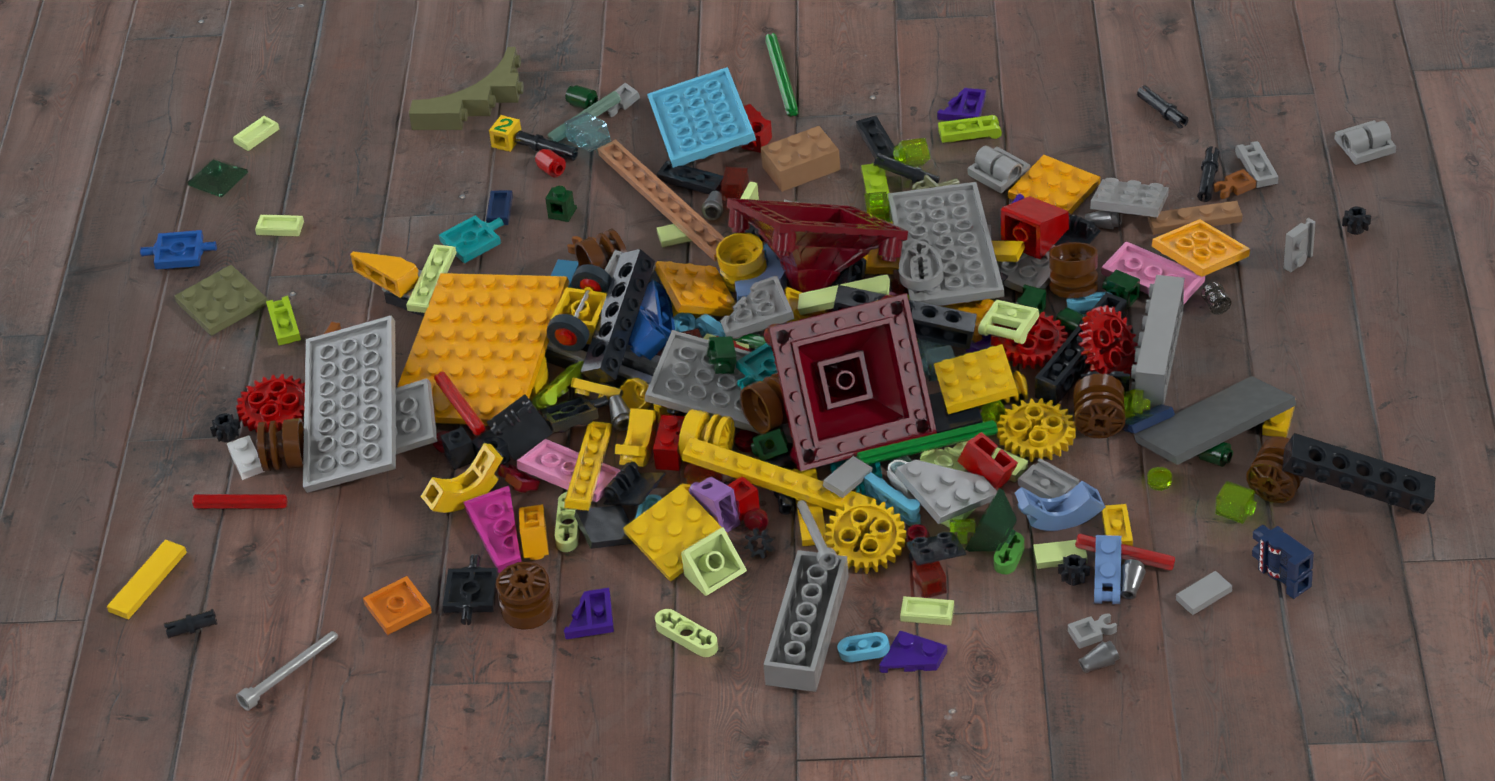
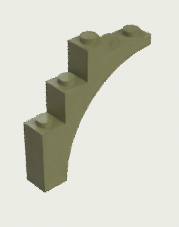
(477, 100)

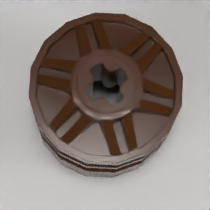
(599, 251)
(1073, 270)
(764, 404)
(1099, 406)
(277, 445)
(1267, 476)
(524, 595)

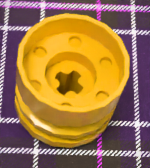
(740, 258)
(716, 431)

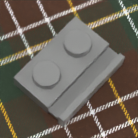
(1299, 245)
(1047, 480)

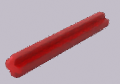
(459, 403)
(239, 501)
(1129, 552)

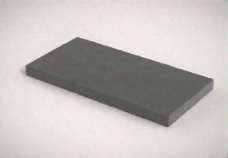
(1215, 420)

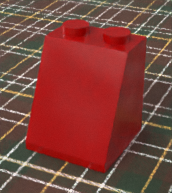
(1034, 223)

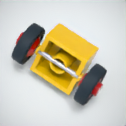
(579, 309)

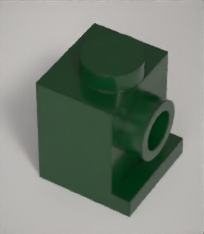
(560, 198)
(1123, 286)
(1033, 297)
(722, 354)
(780, 444)

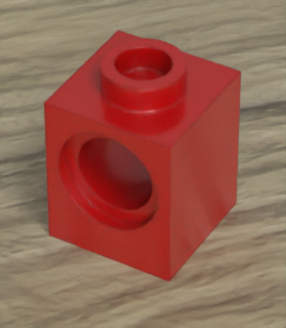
(762, 131)
(745, 495)

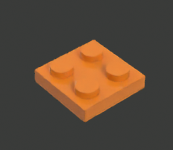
(397, 605)

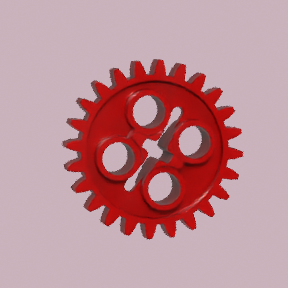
(1099, 331)
(1040, 345)
(272, 401)

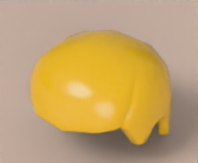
(634, 393)

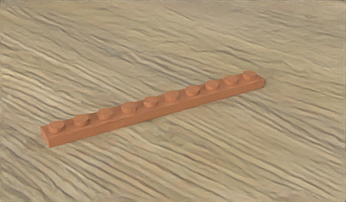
(661, 197)

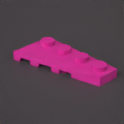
(495, 524)

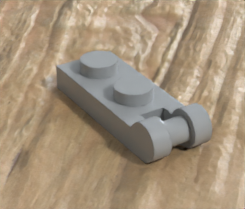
(1257, 164)

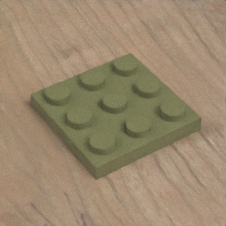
(221, 300)

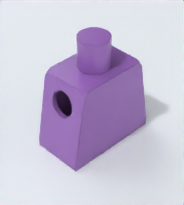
(718, 501)

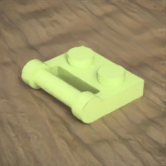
(1009, 315)

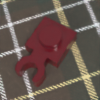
(518, 479)

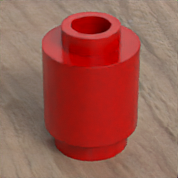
(550, 162)

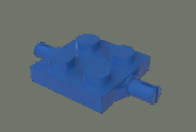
(178, 249)

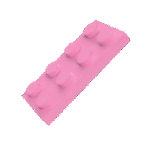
(1147, 265)
(556, 465)

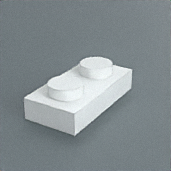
(245, 457)

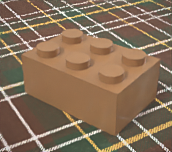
(800, 158)

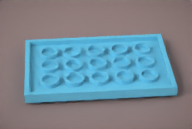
(701, 117)

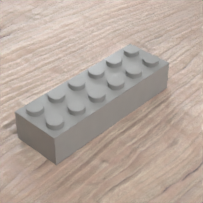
(1159, 338)
(805, 623)

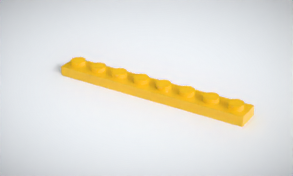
(767, 475)

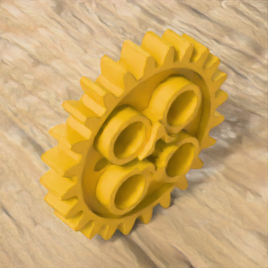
(1036, 430)
(885, 544)

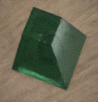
(217, 177)
(994, 526)

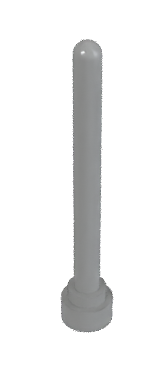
(826, 556)
(248, 697)

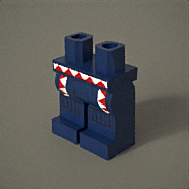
(1283, 559)

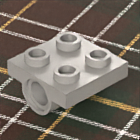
(1366, 141)
(997, 168)

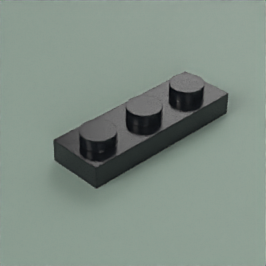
(875, 137)
(690, 178)

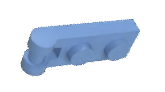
(1107, 568)

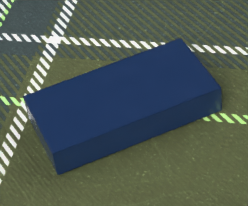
(499, 206)
(1148, 418)

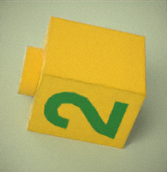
(504, 133)

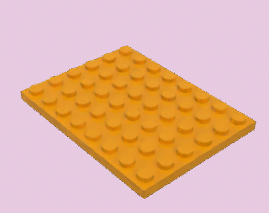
(486, 339)

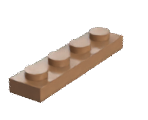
(1212, 214)

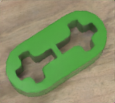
(1014, 555)

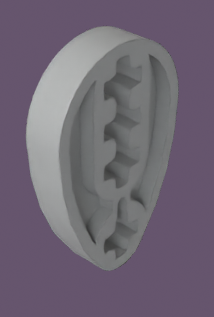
(931, 265)

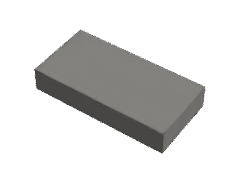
(847, 477)
(1204, 592)

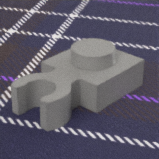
(628, 97)
(1087, 631)

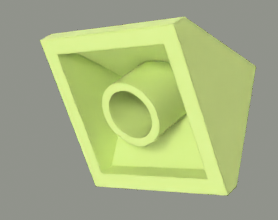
(712, 562)

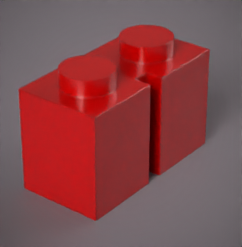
(667, 443)
(978, 460)

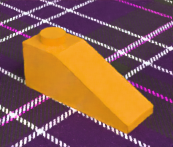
(386, 271)
(533, 532)

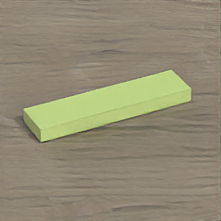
(437, 262)
(824, 298)

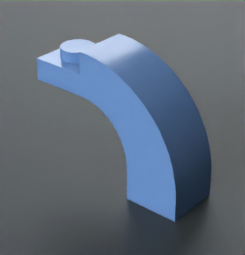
(773, 269)
(1061, 512)

